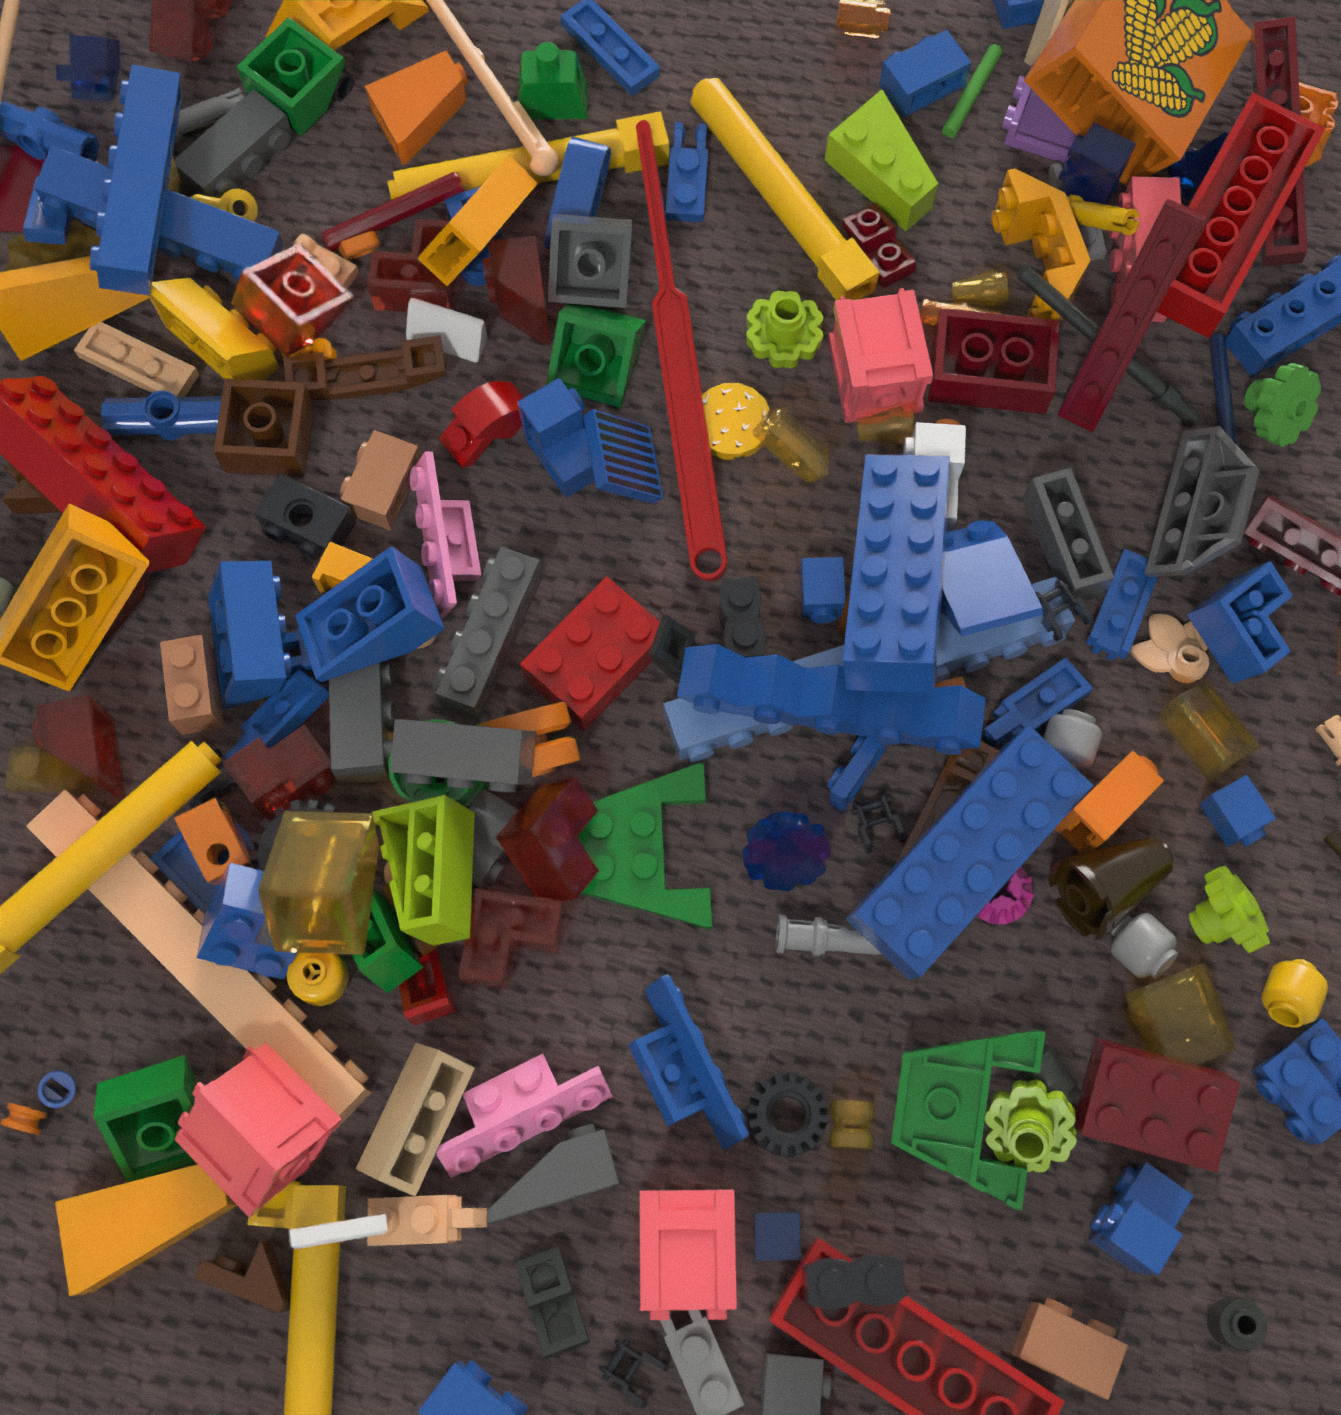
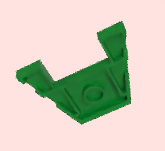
(628, 848)
(945, 1108)

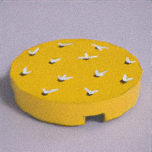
(731, 415)

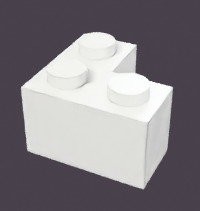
(941, 440)

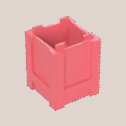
(879, 354)
(256, 1128)
(687, 1252)

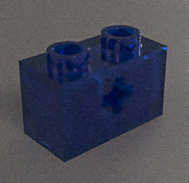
(1096, 164)

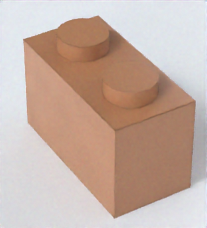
(380, 479)
(191, 684)
(1070, 1349)

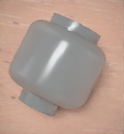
(1074, 737)
(1144, 946)

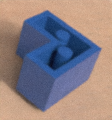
(557, 435)
(1238, 625)
(236, 927)
(1141, 1219)

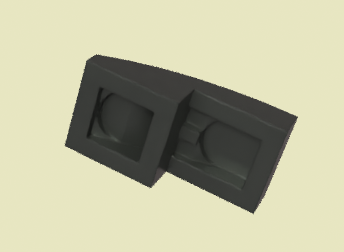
(670, 646)
(552, 1303)

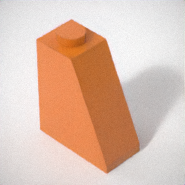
(417, 102)
(1110, 803)

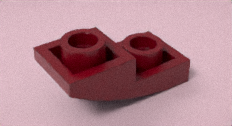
(878, 240)

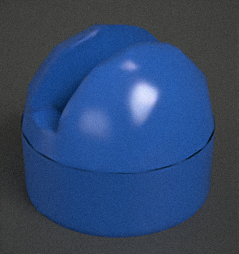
(50, 1096)

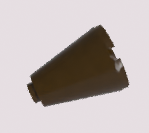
(1108, 883)

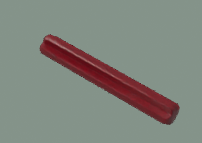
(395, 210)

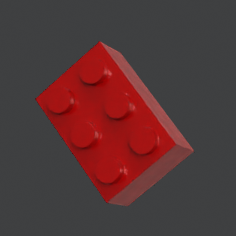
(593, 653)

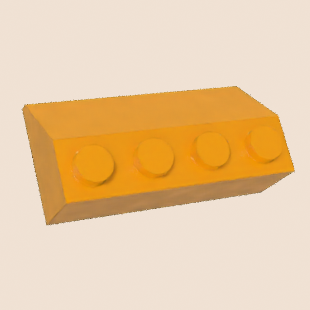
(69, 599)

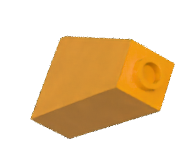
(477, 221)
(55, 303)
(132, 1222)

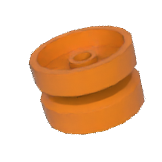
(543, 721)

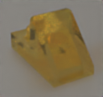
(39, 771)

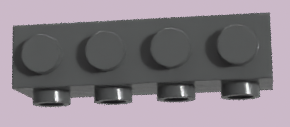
(488, 634)

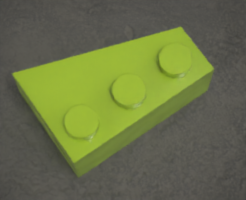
(883, 161)
(430, 867)

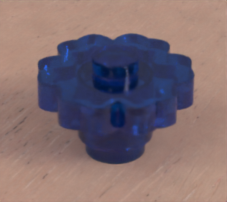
(786, 851)

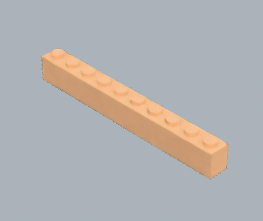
(172, 934)

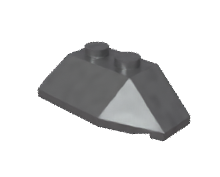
(1203, 503)

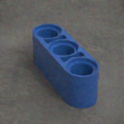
(580, 181)

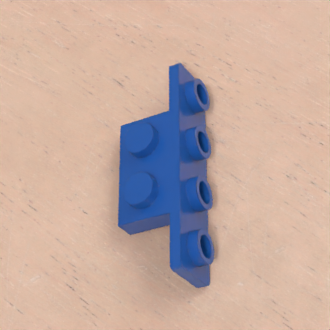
(681, 1069)

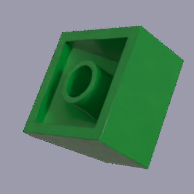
(293, 73)
(595, 352)
(141, 1117)

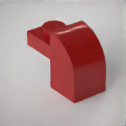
(480, 417)

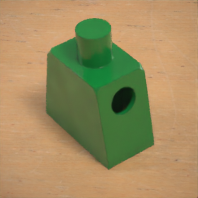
(552, 84)

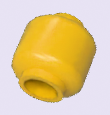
(327, 987)
(1294, 993)

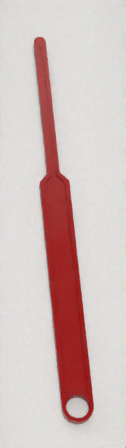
(682, 383)

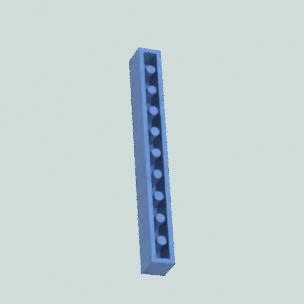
(699, 733)

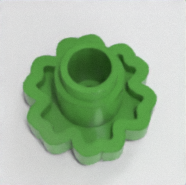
(1284, 403)

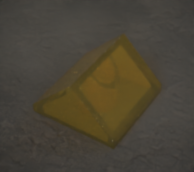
(1208, 730)

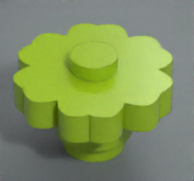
(784, 329)
(1229, 913)
(1031, 1125)

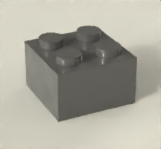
(589, 260)

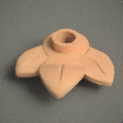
(1169, 647)

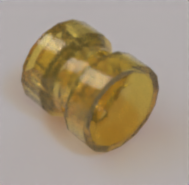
(851, 1114)

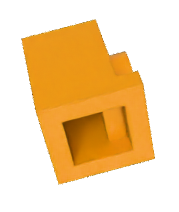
(336, 566)

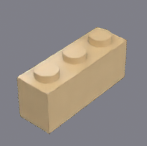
(415, 1118)

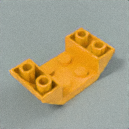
(342, 20)
(1042, 213)

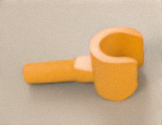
(318, 345)

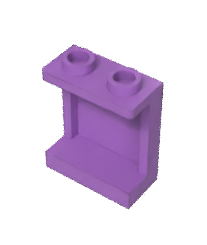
(1035, 126)

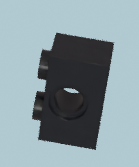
(291, 501)

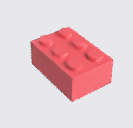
(1147, 197)

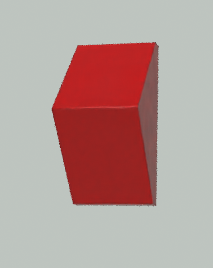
(427, 992)

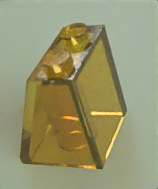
(320, 882)

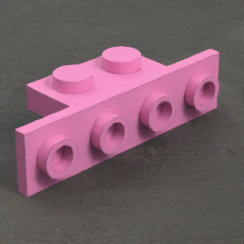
(447, 536)
(518, 1108)

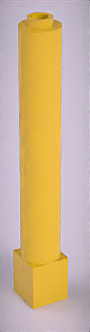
(478, 168)
(840, 263)
(103, 847)
(313, 1304)

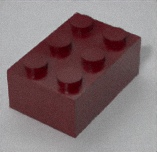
(994, 361)
(1156, 1104)

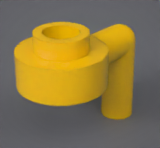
(227, 199)

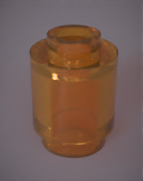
(863, 17)

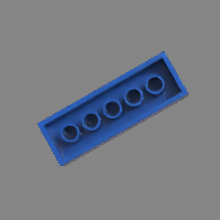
(898, 575)
(969, 853)

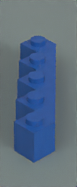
(816, 697)

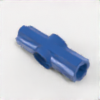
(43, 128)
(143, 415)

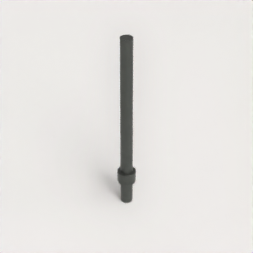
(1164, 394)

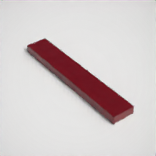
(1131, 313)

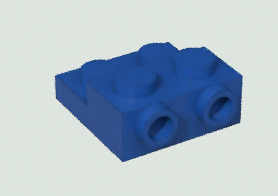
(1306, 1082)

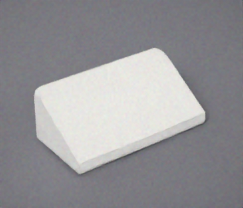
(460, 333)

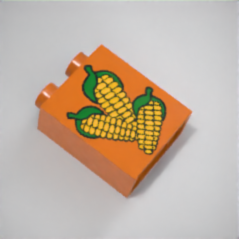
(1140, 71)

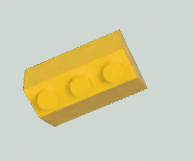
(212, 331)

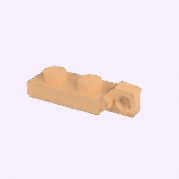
(424, 1219)

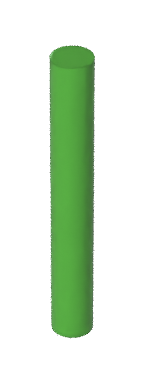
(972, 91)

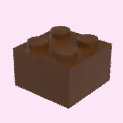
(264, 427)

